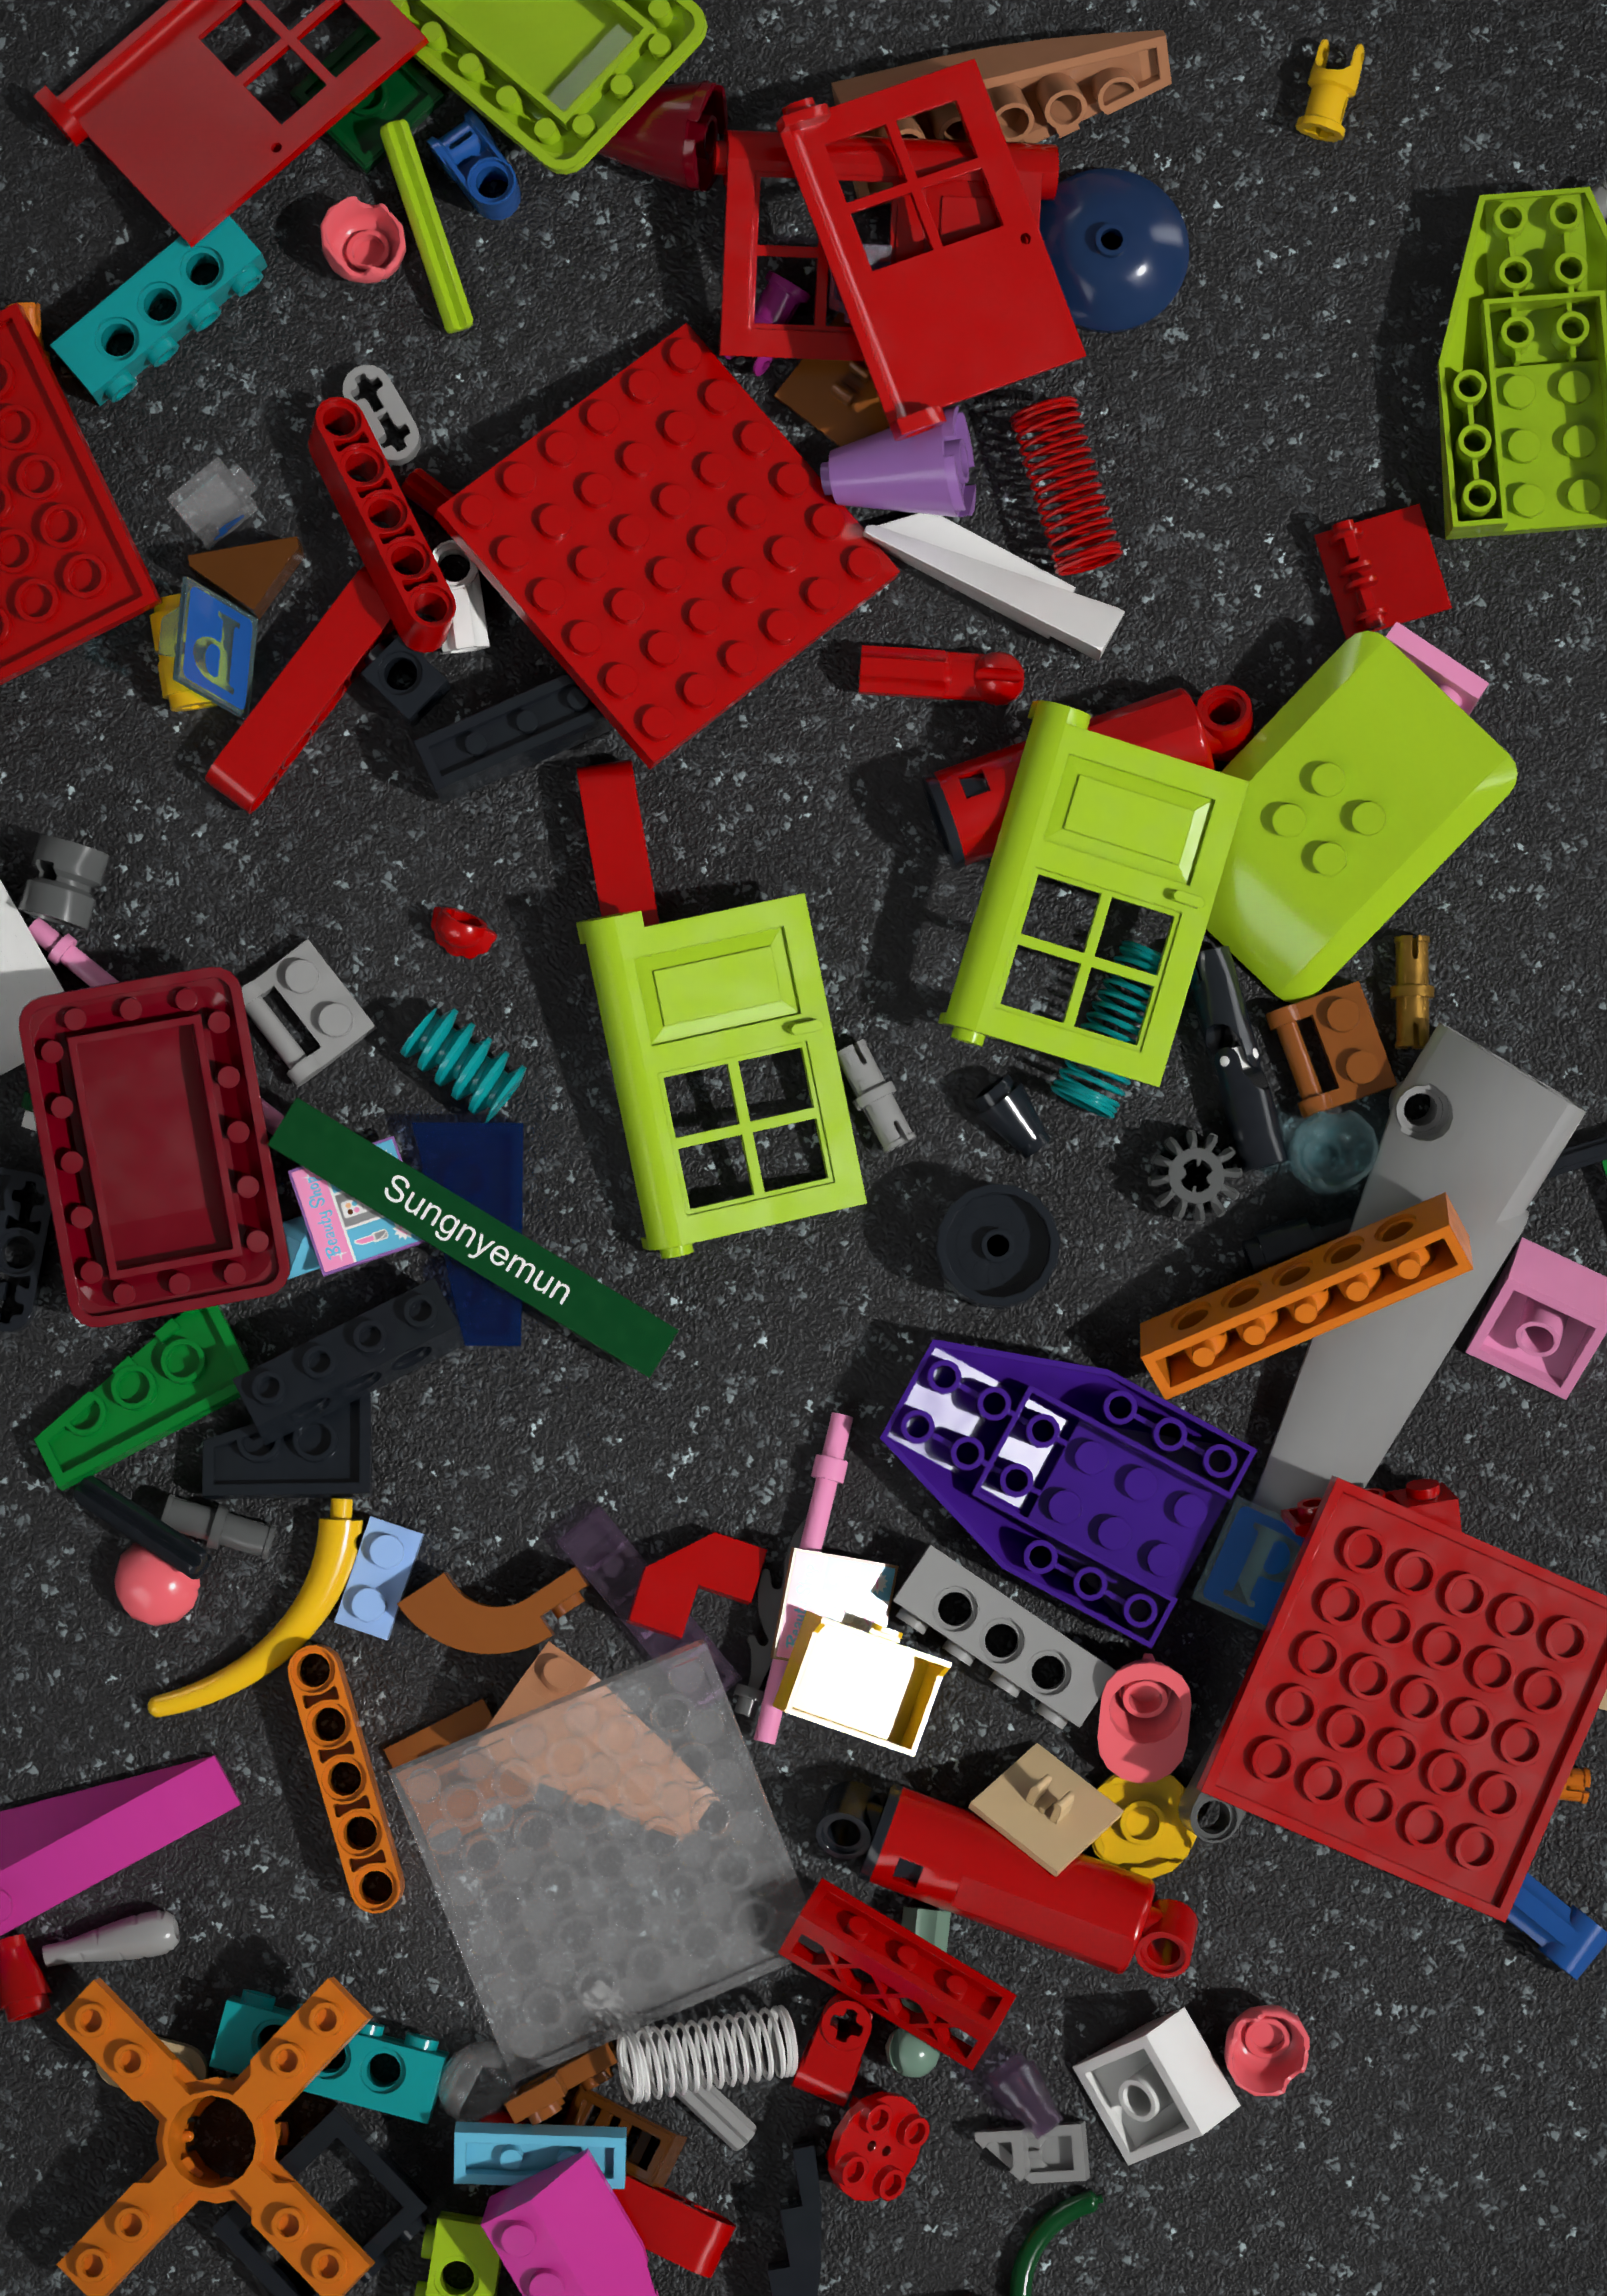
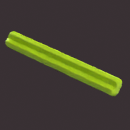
(426, 226)

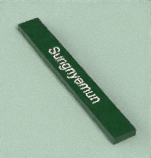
(473, 1237)

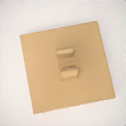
(1046, 1809)

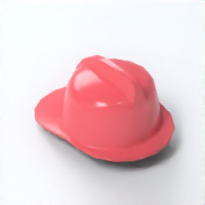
(1144, 1720)

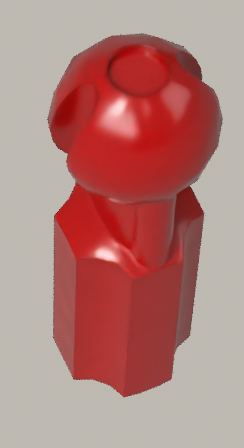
(940, 674)

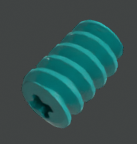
(463, 1061)

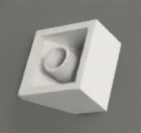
(1157, 2087)

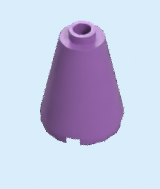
(906, 475)

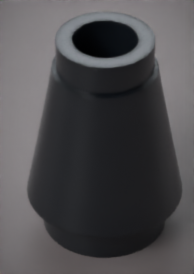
(1012, 1115)

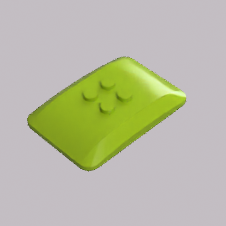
(556, 70)
(1348, 813)

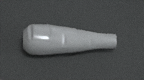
(125, 1939)

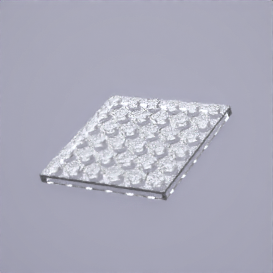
(604, 1859)

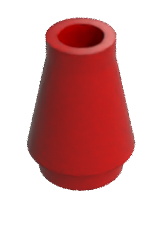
(22, 1983)

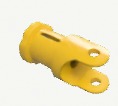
(1329, 95)

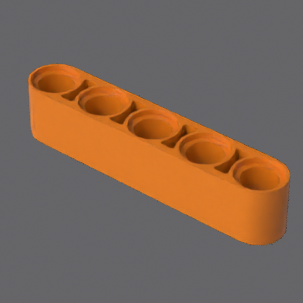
(339, 1805)

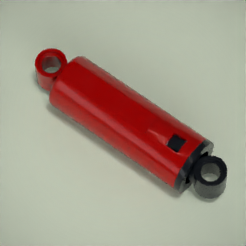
(977, 1873)

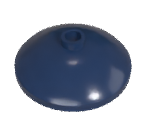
(1120, 286)

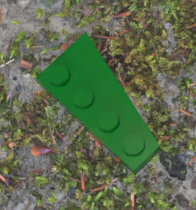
(147, 1397)

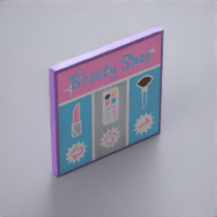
(343, 1228)

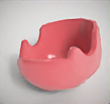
(362, 241)
(153, 1588)
(1266, 2049)

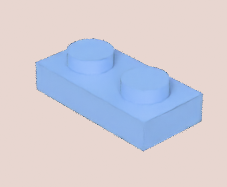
(379, 1578)

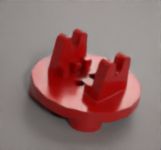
(876, 2146)

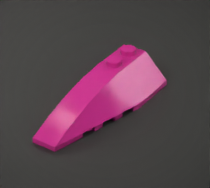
(90, 1834)
(568, 2234)

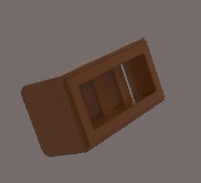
(666, 2153)

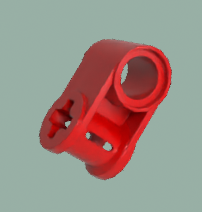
(834, 2056)

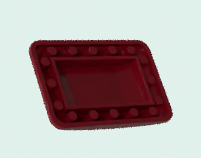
(154, 1146)

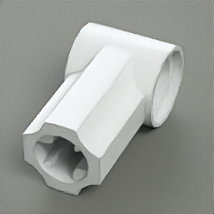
(469, 624)

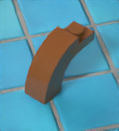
(479, 1628)

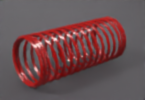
(1024, 423)

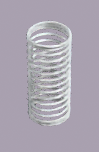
(642, 2065)

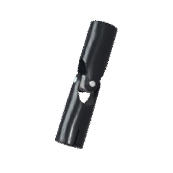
(1241, 1081)

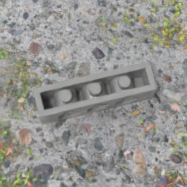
(1082, 1672)

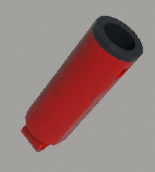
(972, 796)

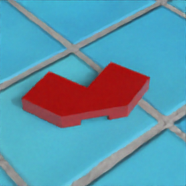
(710, 1564)

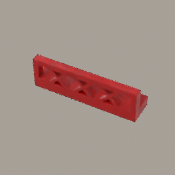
(901, 1968)

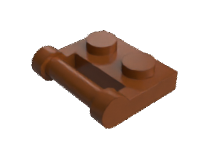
(1348, 1043)

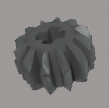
(1213, 1181)

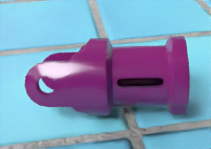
(776, 306)

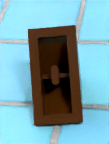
(251, 572)

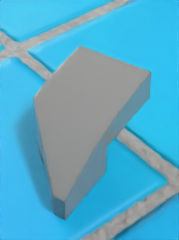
(1051, 2159)

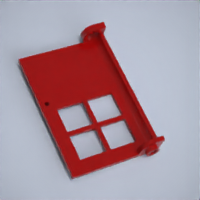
(192, 128)
(957, 207)
(954, 315)

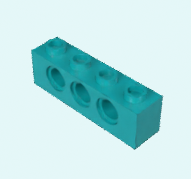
(128, 309)
(409, 2097)

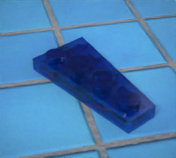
(487, 1170)

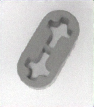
(392, 408)

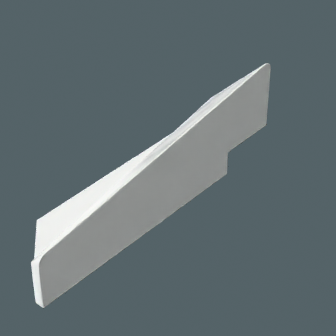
(999, 580)

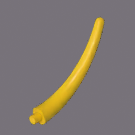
(324, 1583)

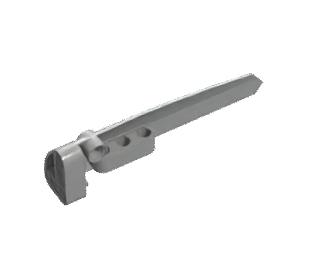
(1490, 1149)

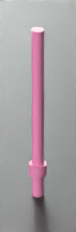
(829, 1471)

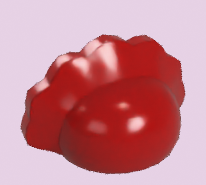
(461, 932)

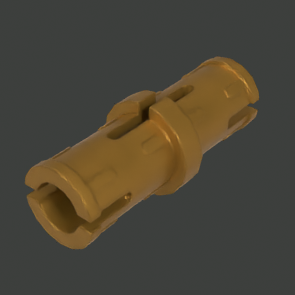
(1412, 991)

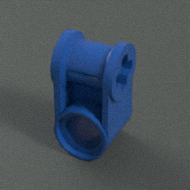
(471, 161)

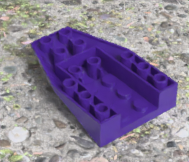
(1068, 1476)

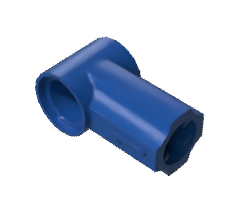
(1561, 1931)

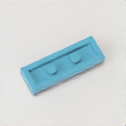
(517, 2151)

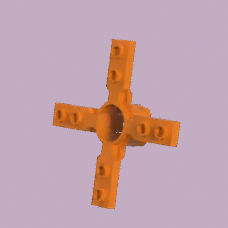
(179, 2179)

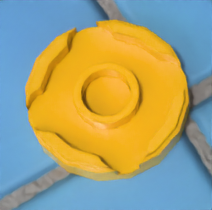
(1149, 1832)

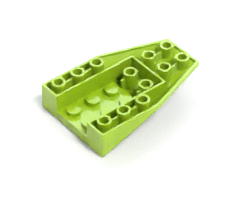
(1527, 369)

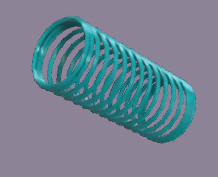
(1073, 1090)

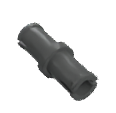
(219, 1527)

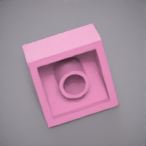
(1542, 1319)

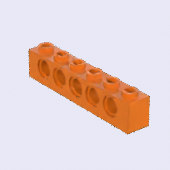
(1305, 1296)

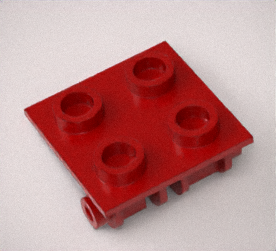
(1382, 571)

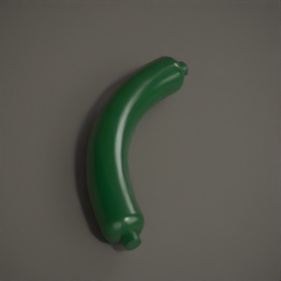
(1043, 2233)

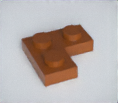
(545, 2093)

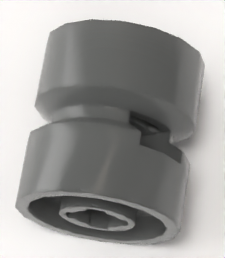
(63, 882)

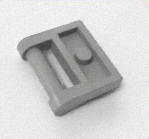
(320, 1004)

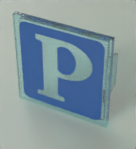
(211, 647)
(1248, 1564)

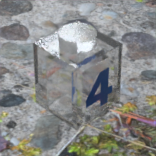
(215, 501)

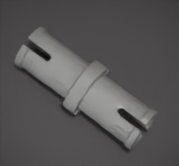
(874, 1096)

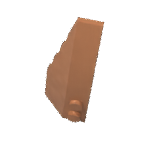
(1033, 86)

